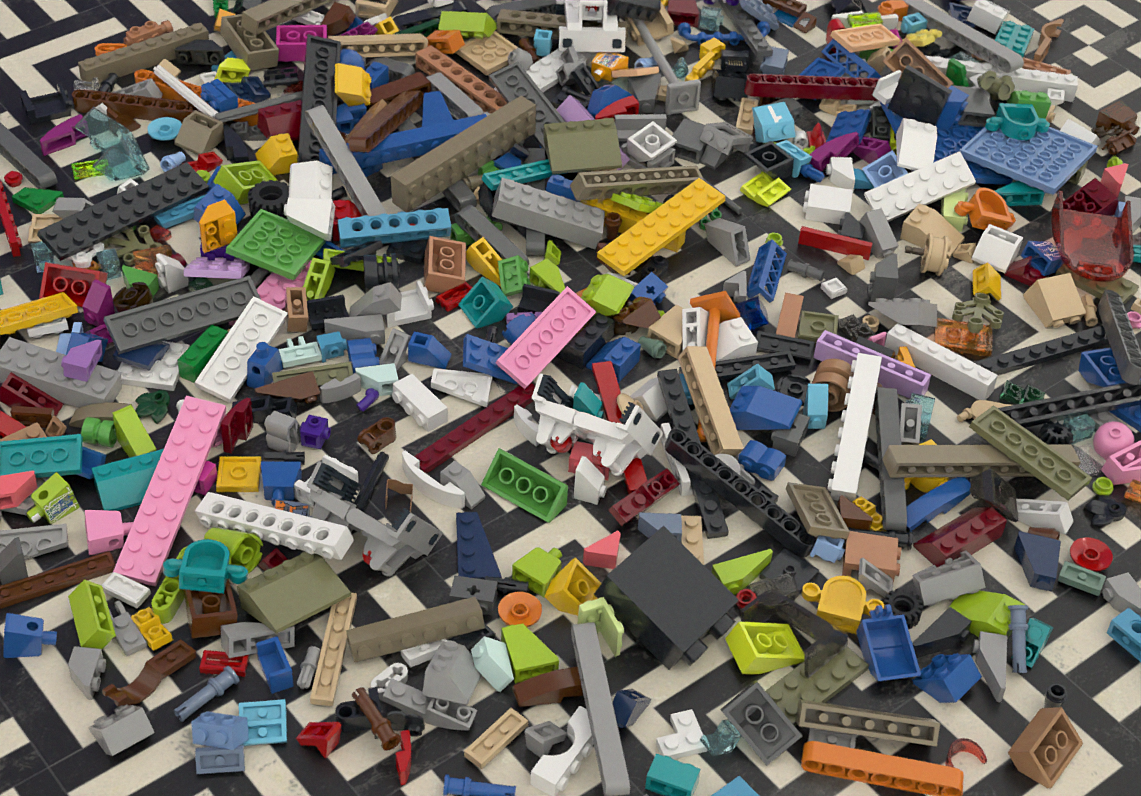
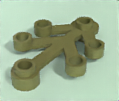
(133, 243)
(980, 302)

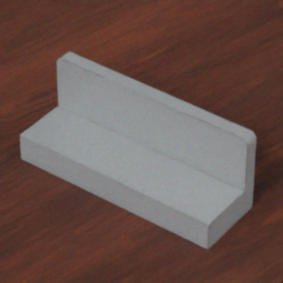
(630, 124)

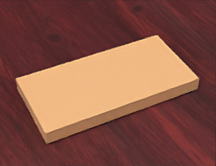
(865, 38)

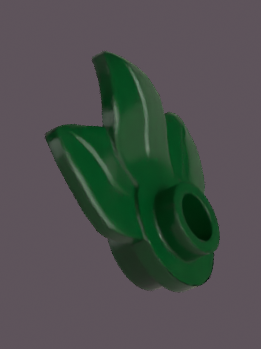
(152, 406)

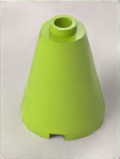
(242, 546)

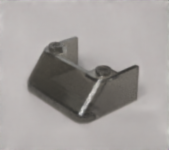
(828, 637)

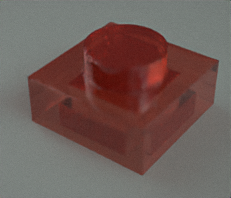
(160, 234)

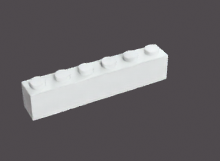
(943, 362)

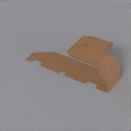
(399, 487)

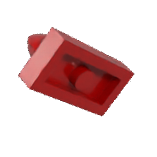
(816, 136)

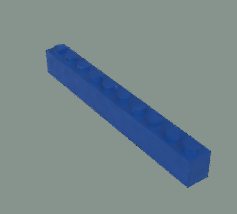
(408, 143)

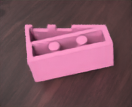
(1124, 465)

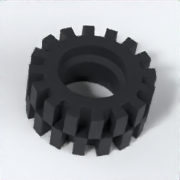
(906, 600)

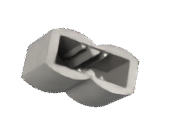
(281, 432)

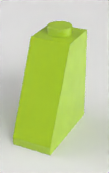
(131, 432)
(527, 653)

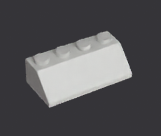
(310, 180)

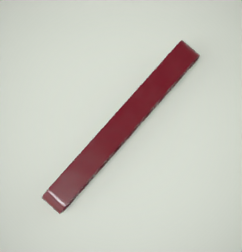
(810, 87)

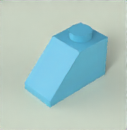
(752, 377)
(816, 405)

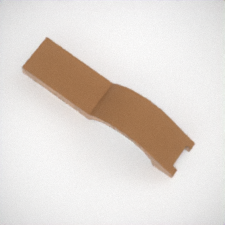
(1044, 42)

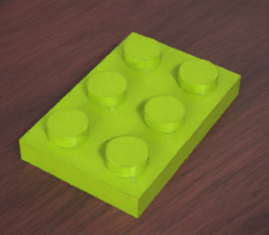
(636, 202)

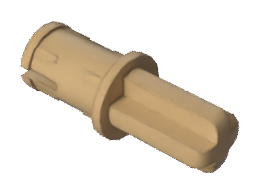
(1090, 308)

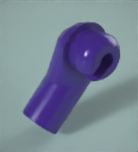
(371, 396)

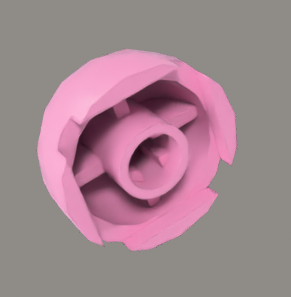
(1112, 438)

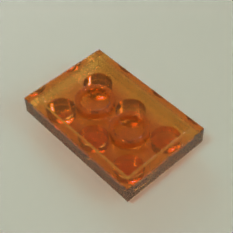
(957, 338)

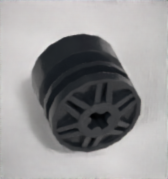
(380, 273)

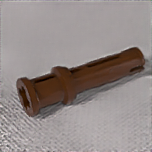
(380, 726)

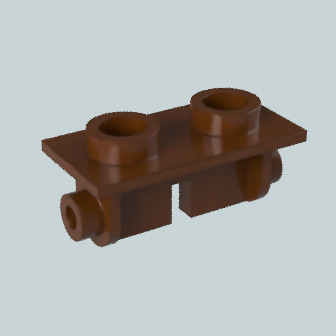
(1122, 141)

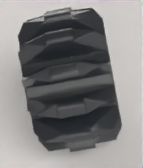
(1055, 434)

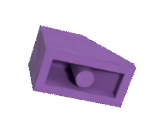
(82, 360)

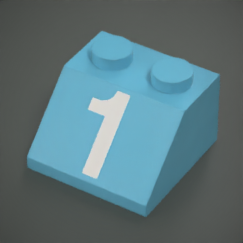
(773, 122)

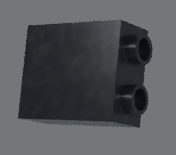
(668, 599)

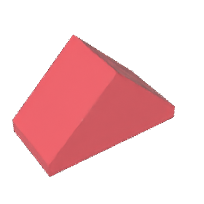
(1114, 177)
(603, 552)

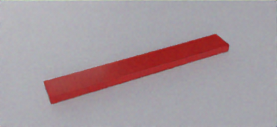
(609, 390)

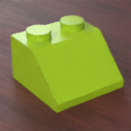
(607, 294)

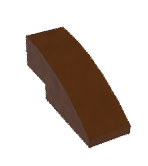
(549, 687)

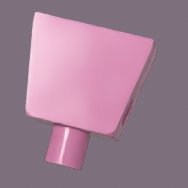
(105, 530)

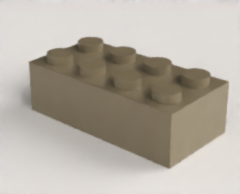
(256, 50)

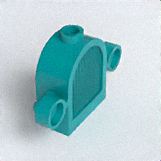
(1017, 121)
(205, 567)

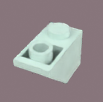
(378, 377)

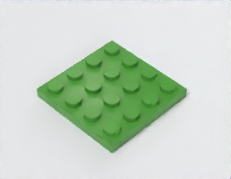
(275, 245)

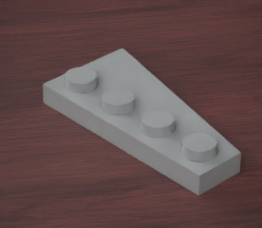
(37, 540)

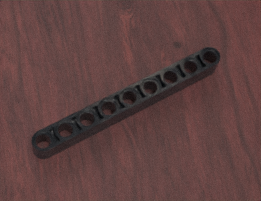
(739, 492)

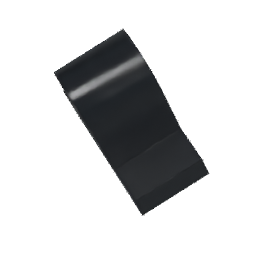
(352, 717)

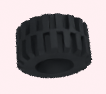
(268, 196)

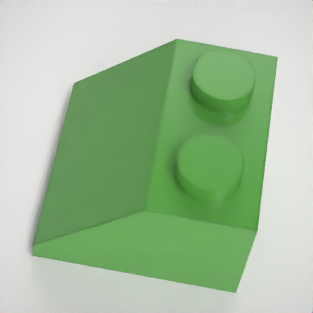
(1040, 101)

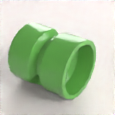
(99, 432)

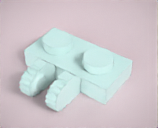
(299, 354)

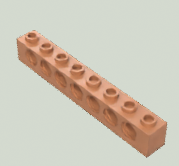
(433, 61)

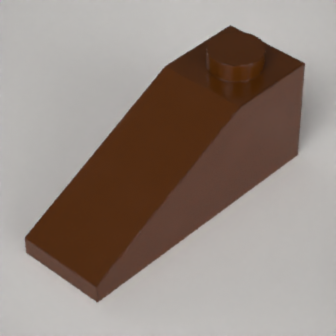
(300, 388)

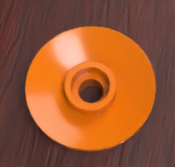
(520, 609)

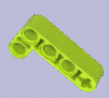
(168, 597)

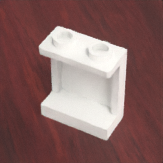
(414, 307)
(302, 492)

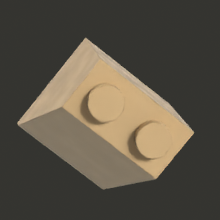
(1055, 301)

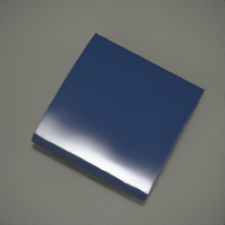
(249, 89)
(143, 357)

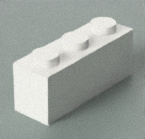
(420, 403)

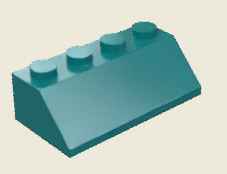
(125, 481)

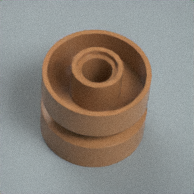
(836, 375)

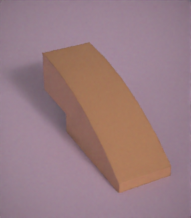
(790, 315)

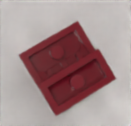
(237, 425)

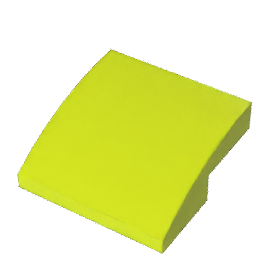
(764, 189)

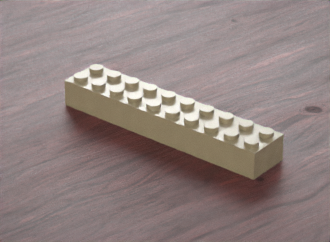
(463, 154)

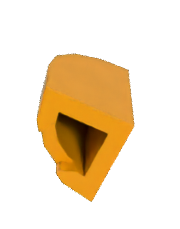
(217, 26)

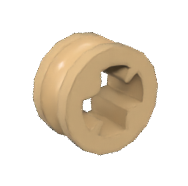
(870, 319)

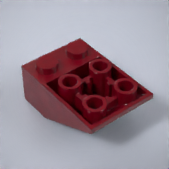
(1092, 199)

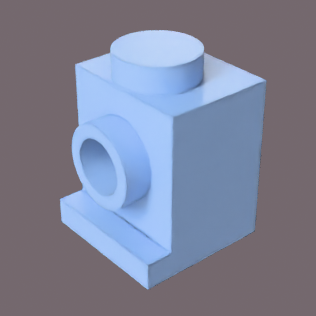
(828, 548)

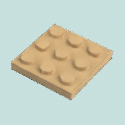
(487, 53)

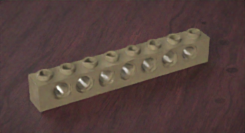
(526, 23)
(633, 181)

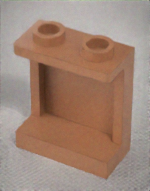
(876, 549)

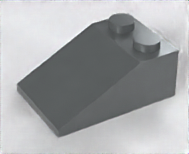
(761, 722)

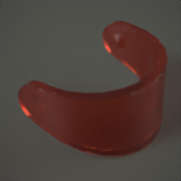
(965, 745)

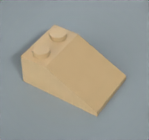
(925, 221)

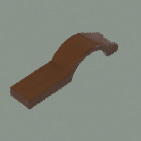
(152, 674)

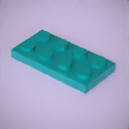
(1015, 36)
(42, 456)

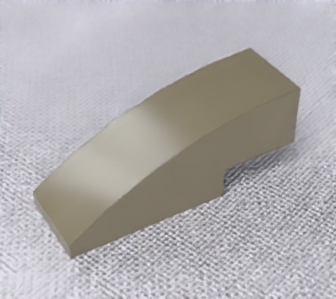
(99, 410)

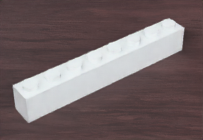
(856, 427)

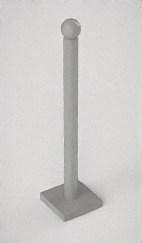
(680, 95)

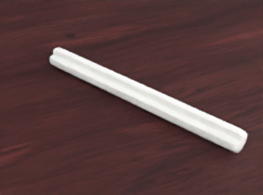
(184, 91)

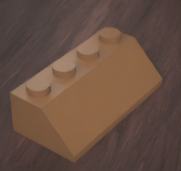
(908, 54)

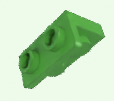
(513, 275)

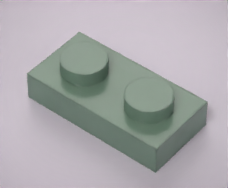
(1081, 578)

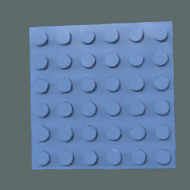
(1040, 162)

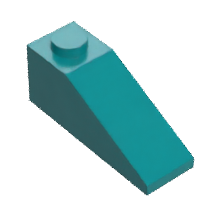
(1021, 194)

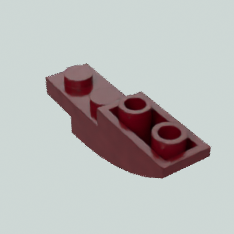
(644, 497)

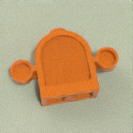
(986, 208)

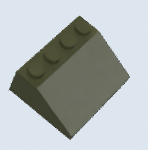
(582, 145)
(292, 591)

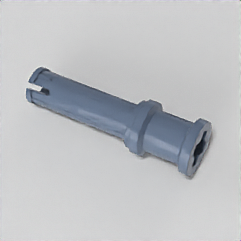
(1018, 627)
(215, 687)

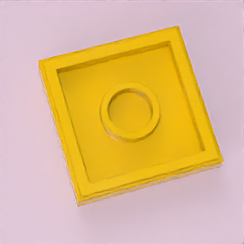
(238, 474)

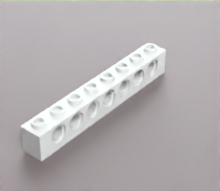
(275, 525)

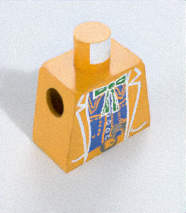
(605, 63)

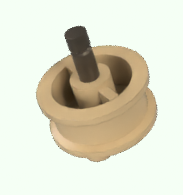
(933, 254)

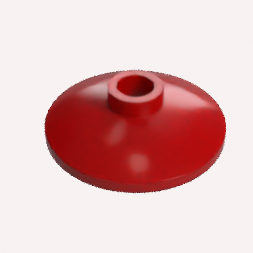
(1091, 554)

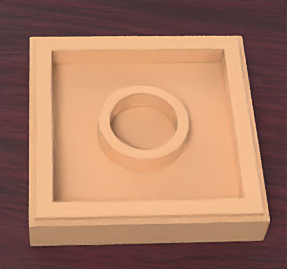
(635, 72)

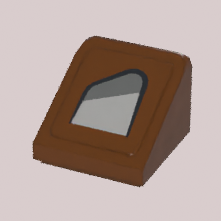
(805, 22)

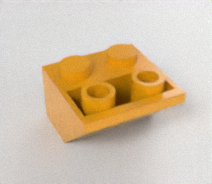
(217, 226)

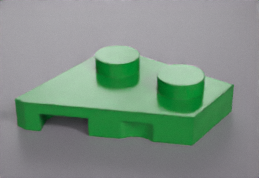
(957, 73)
(36, 199)

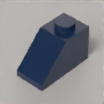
(629, 706)

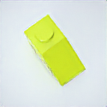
(232, 70)

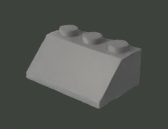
(451, 674)

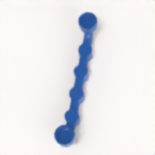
(684, 30)

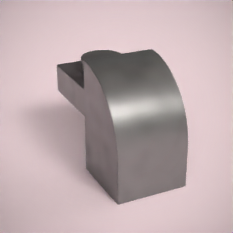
(570, 61)

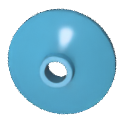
(164, 128)

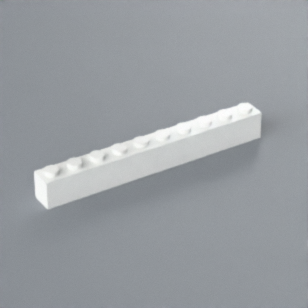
(1022, 78)

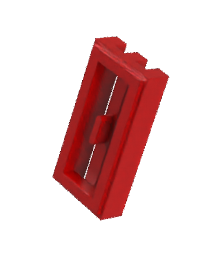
(456, 294)
(217, 667)

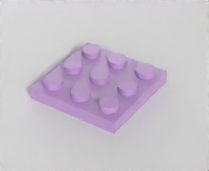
(217, 268)

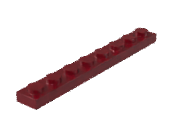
(474, 428)

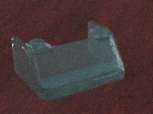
(121, 151)

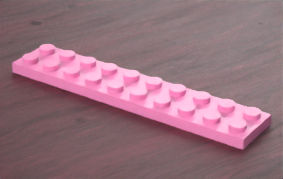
(170, 491)

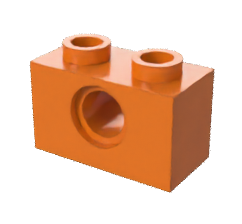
(446, 41)

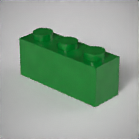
(200, 352)

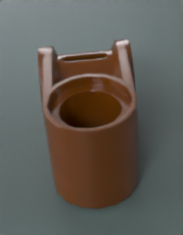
(379, 435)

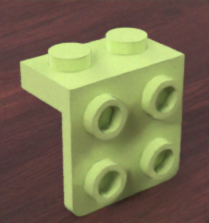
(605, 622)

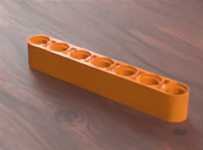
(882, 769)

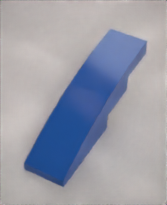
(936, 501)

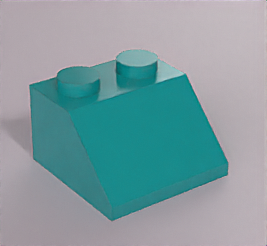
(485, 304)

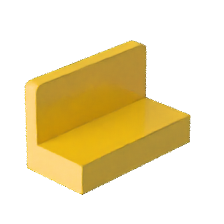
(987, 281)

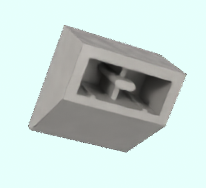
(121, 729)

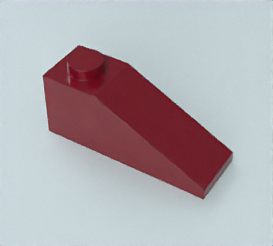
(19, 392)

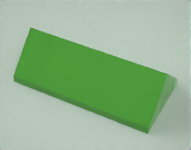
(526, 486)

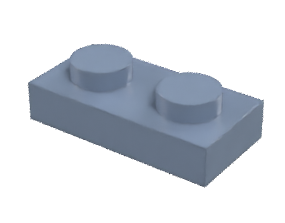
(219, 760)

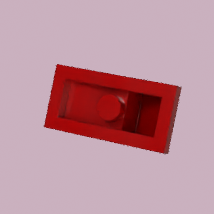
(322, 735)

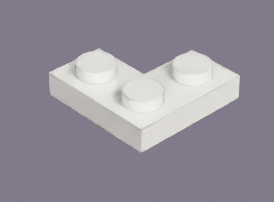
(686, 737)

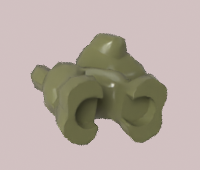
(997, 87)

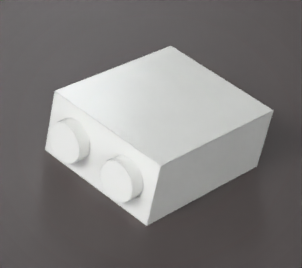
(827, 203)

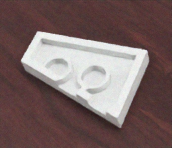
(462, 384)

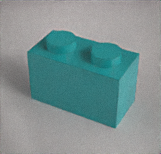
(672, 777)

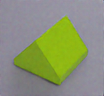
(552, 253)

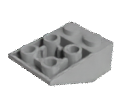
(908, 312)

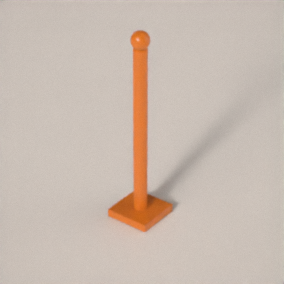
(720, 310)

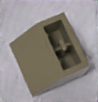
(200, 133)

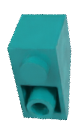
(1036, 640)

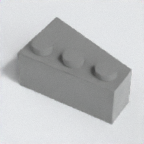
(949, 580)

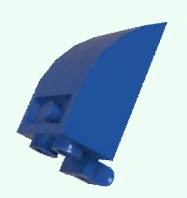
(887, 645)

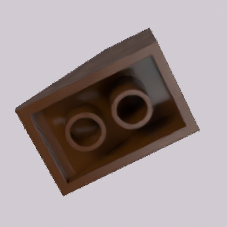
(209, 611)

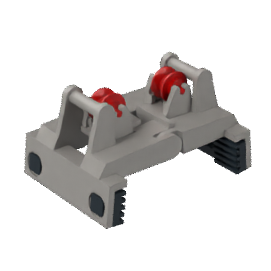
(386, 544)

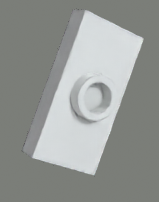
(126, 589)

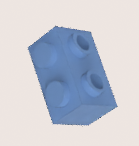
(219, 730)

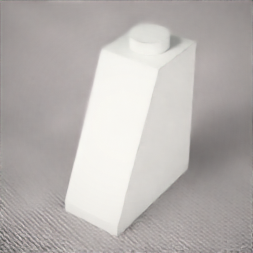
(312, 215)

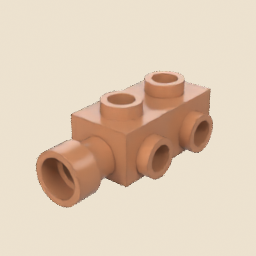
(149, 30)

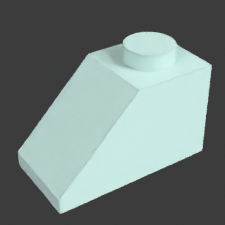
(493, 662)

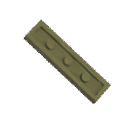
(322, 374)

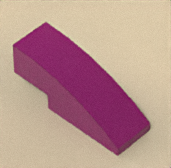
(61, 136)
(837, 147)

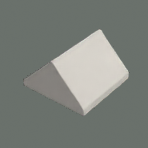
(651, 399)

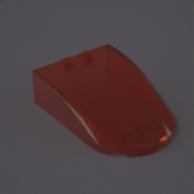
(1092, 243)

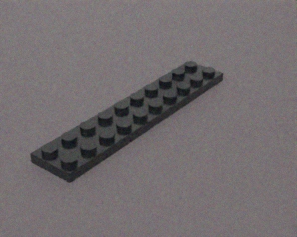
(317, 90)
(122, 211)

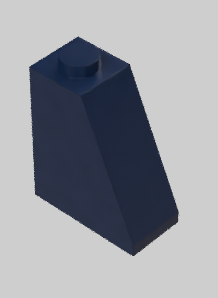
(1038, 559)

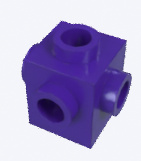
(314, 431)

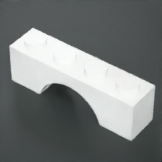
(553, 772)

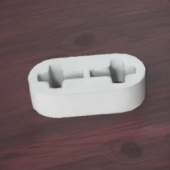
(384, 677)

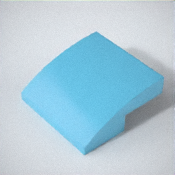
(265, 721)

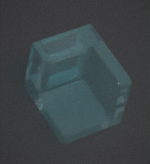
(722, 740)

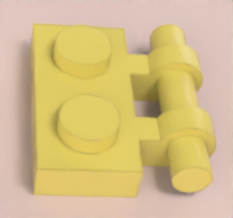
(923, 37)

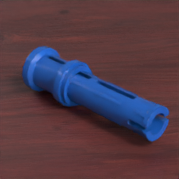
(466, 787)

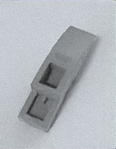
(431, 709)

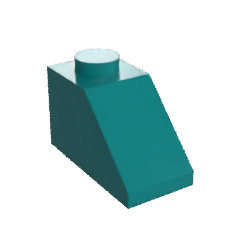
(587, 401)

